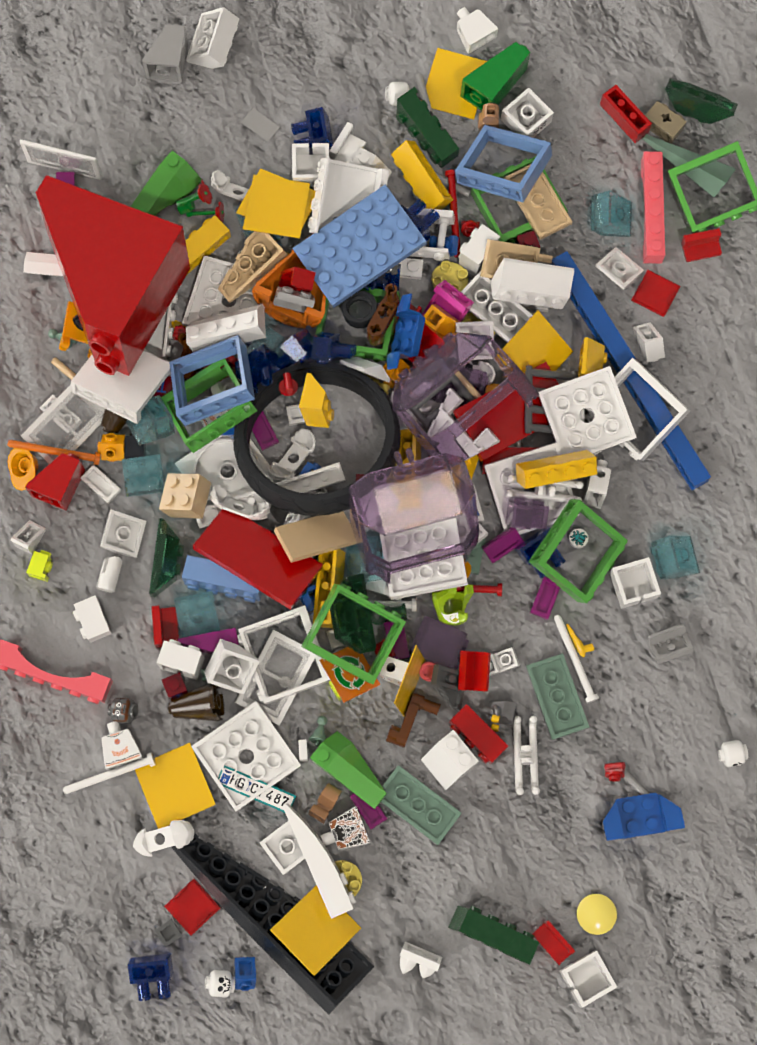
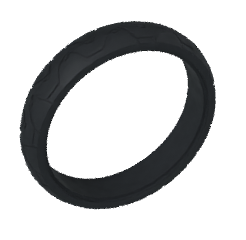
(329, 374)

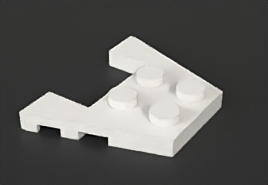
(444, 420)

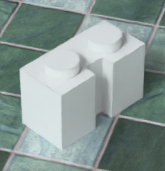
(92, 619)

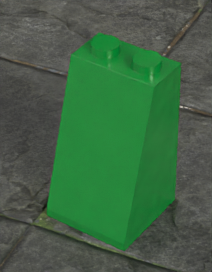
(495, 77)

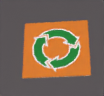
(345, 683)

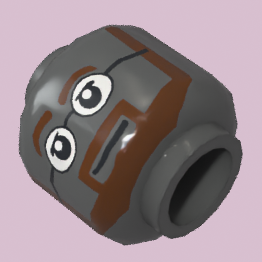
(123, 710)

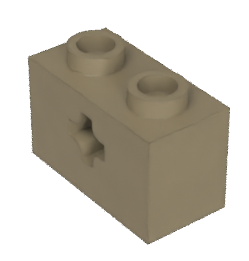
(665, 130)

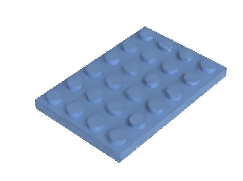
(360, 245)

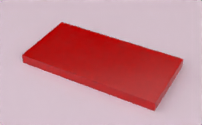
(507, 417)
(256, 557)

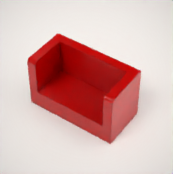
(298, 279)

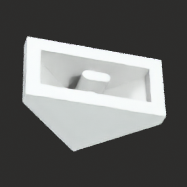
(28, 537)

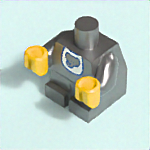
(501, 713)

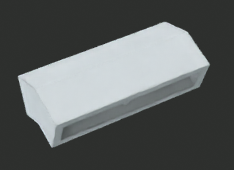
(42, 264)

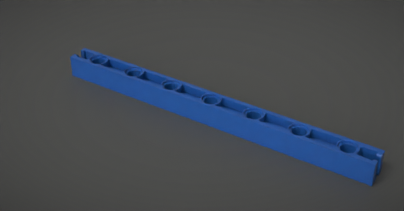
(641, 391)

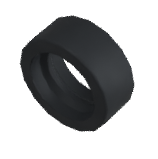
(359, 296)

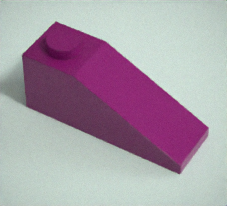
(209, 641)

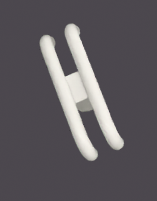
(545, 492)
(525, 755)

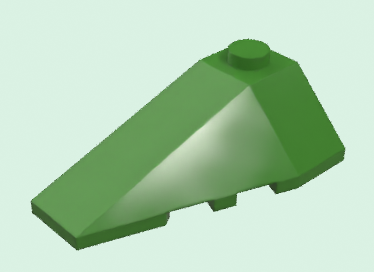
(168, 184)
(346, 765)

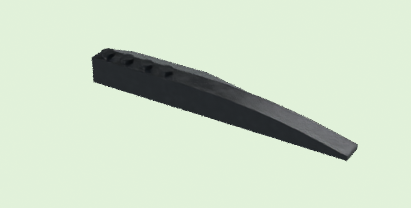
(261, 905)

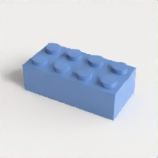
(209, 576)

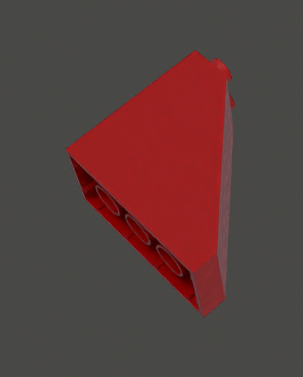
(116, 268)

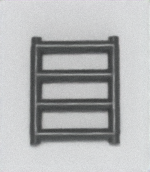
(529, 373)
(426, 421)

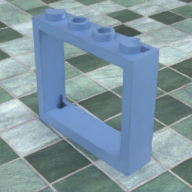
(498, 185)
(219, 402)

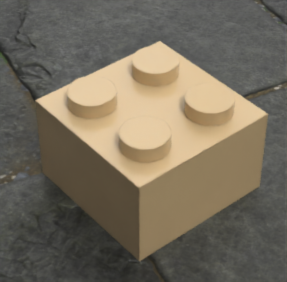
(185, 495)

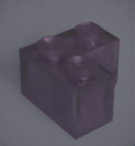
(527, 515)

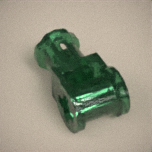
(399, 609)

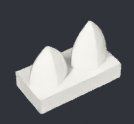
(427, 961)

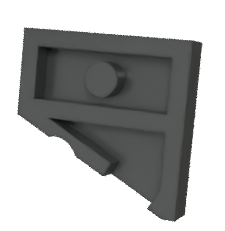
(446, 684)

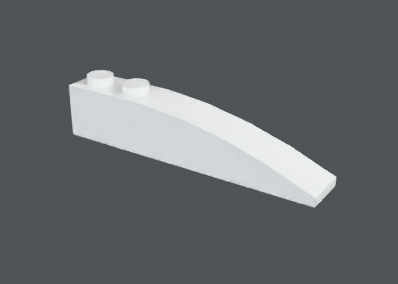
(322, 866)

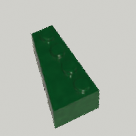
(426, 128)
(494, 934)

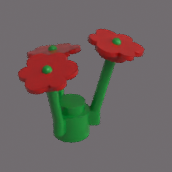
(187, 204)

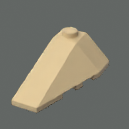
(252, 264)

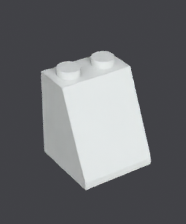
(449, 760)

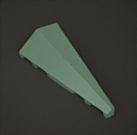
(709, 177)

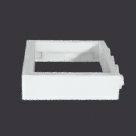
(633, 365)
(257, 677)

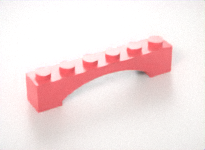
(653, 207)
(94, 686)

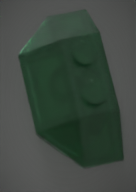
(699, 102)
(166, 559)
(352, 621)

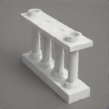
(440, 253)

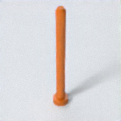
(95, 458)

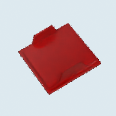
(655, 293)
(192, 907)

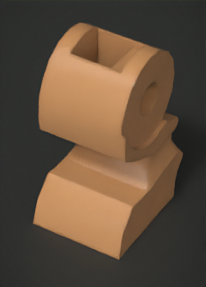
(489, 116)
(325, 803)

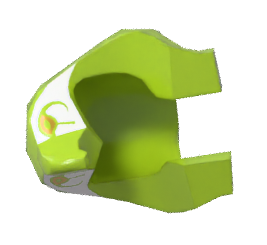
(451, 605)

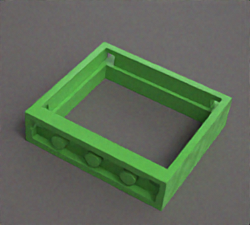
(701, 161)
(511, 235)
(368, 352)
(197, 385)
(554, 537)
(377, 608)

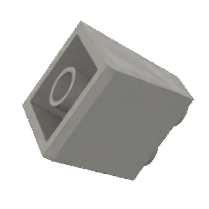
(167, 55)

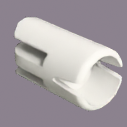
(109, 574)

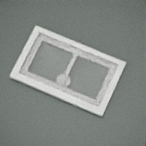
(61, 159)
(64, 423)
(282, 668)

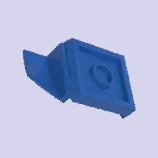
(407, 333)
(641, 817)

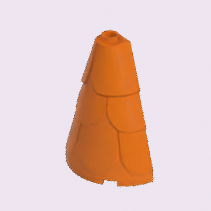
(265, 291)

